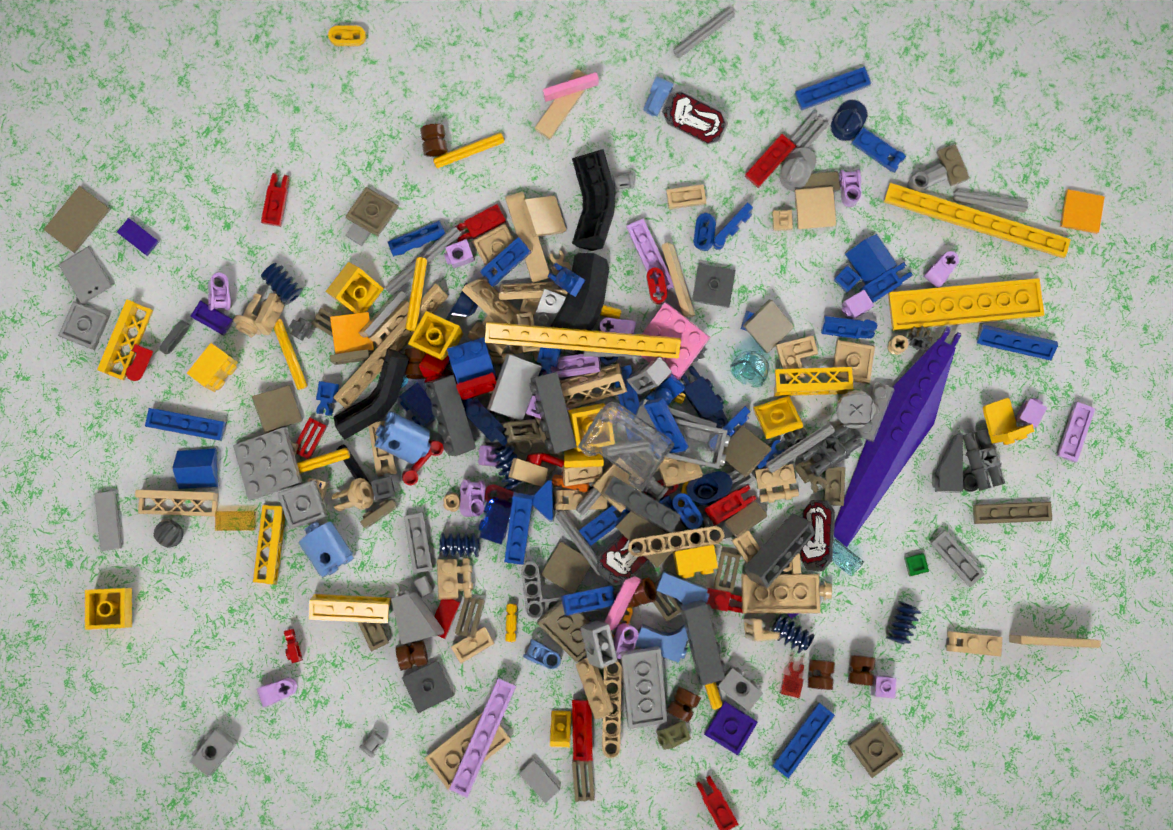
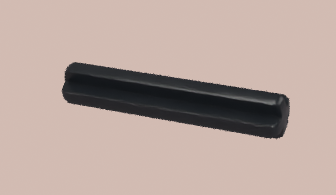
(353, 466)

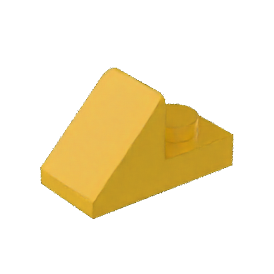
(560, 729)

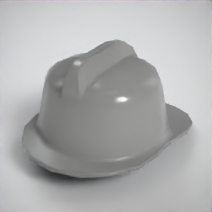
(797, 168)

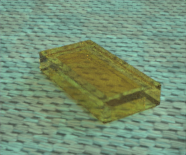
(235, 520)

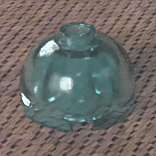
(750, 367)

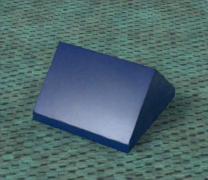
(870, 259)
(196, 468)
(544, 501)

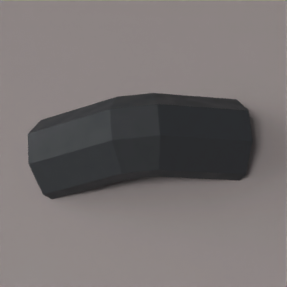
(597, 200)
(585, 308)
(379, 401)

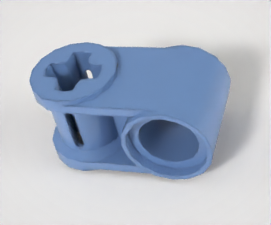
(541, 654)

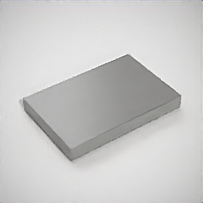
(513, 388)

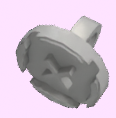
(855, 409)

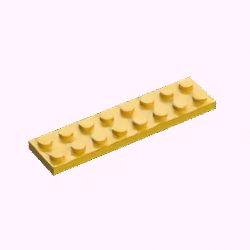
(966, 304)

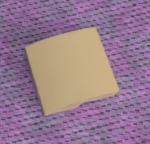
(815, 207)

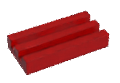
(305, 430)

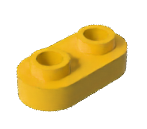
(348, 34)

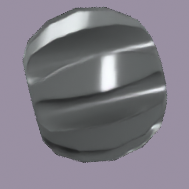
(168, 533)

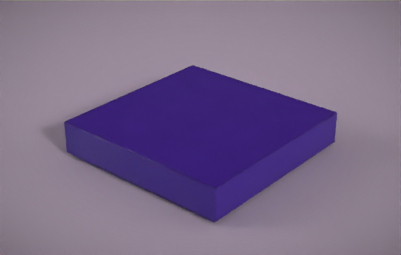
(731, 728)

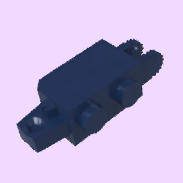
(704, 399)
(484, 420)

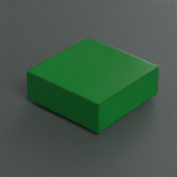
(916, 564)

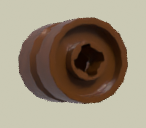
(433, 136)
(415, 357)
(644, 593)
(411, 655)
(862, 677)
(820, 681)
(689, 700)

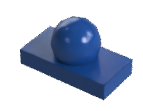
(667, 390)

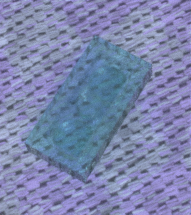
(845, 558)

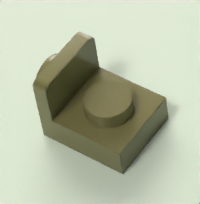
(673, 735)

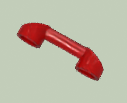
(537, 458)
(410, 475)

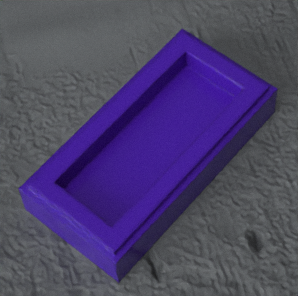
(137, 237)
(212, 318)

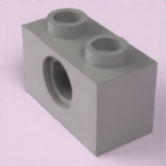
(649, 375)
(598, 644)
(748, 696)
(223, 744)

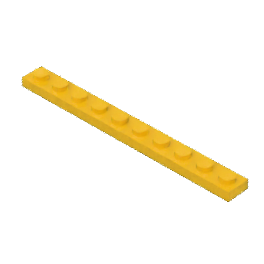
(977, 220)
(582, 340)

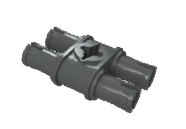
(831, 457)
(990, 462)

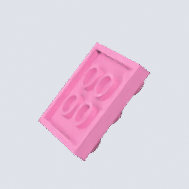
(671, 323)

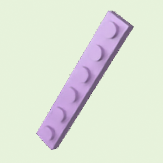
(482, 737)

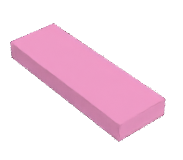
(570, 87)
(621, 602)

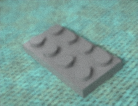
(643, 687)

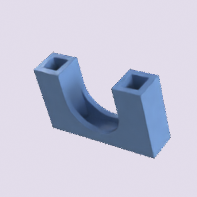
(672, 643)

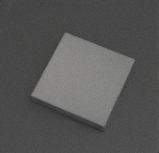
(84, 325)
(302, 504)

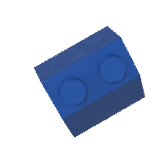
(471, 360)

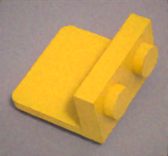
(1002, 423)

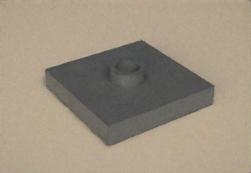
(713, 285)
(427, 686)

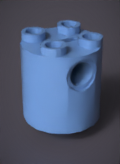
(402, 438)
(325, 548)

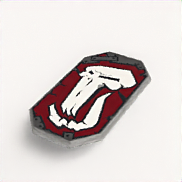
(694, 117)

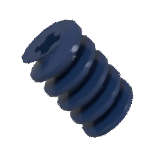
(280, 284)
(505, 457)
(459, 544)
(903, 623)
(792, 634)

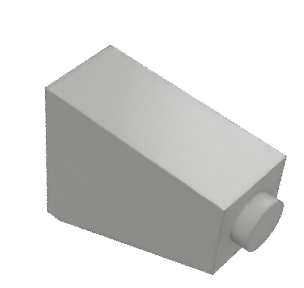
(414, 618)

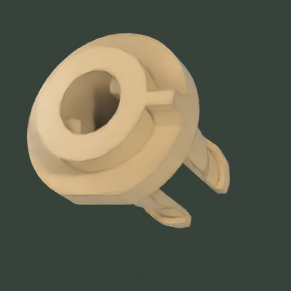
(246, 322)
(359, 495)

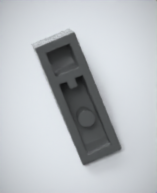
(950, 470)

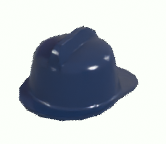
(849, 120)
(463, 307)
(709, 487)

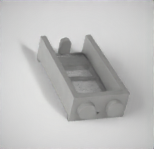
(703, 443)

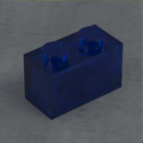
(419, 404)
(496, 521)

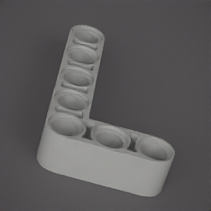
(538, 599)

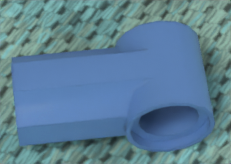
(659, 93)

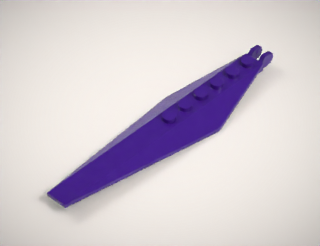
(903, 428)

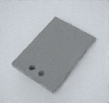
(85, 275)

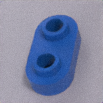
(704, 232)
(689, 509)

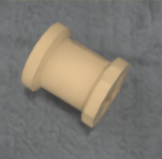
(897, 339)

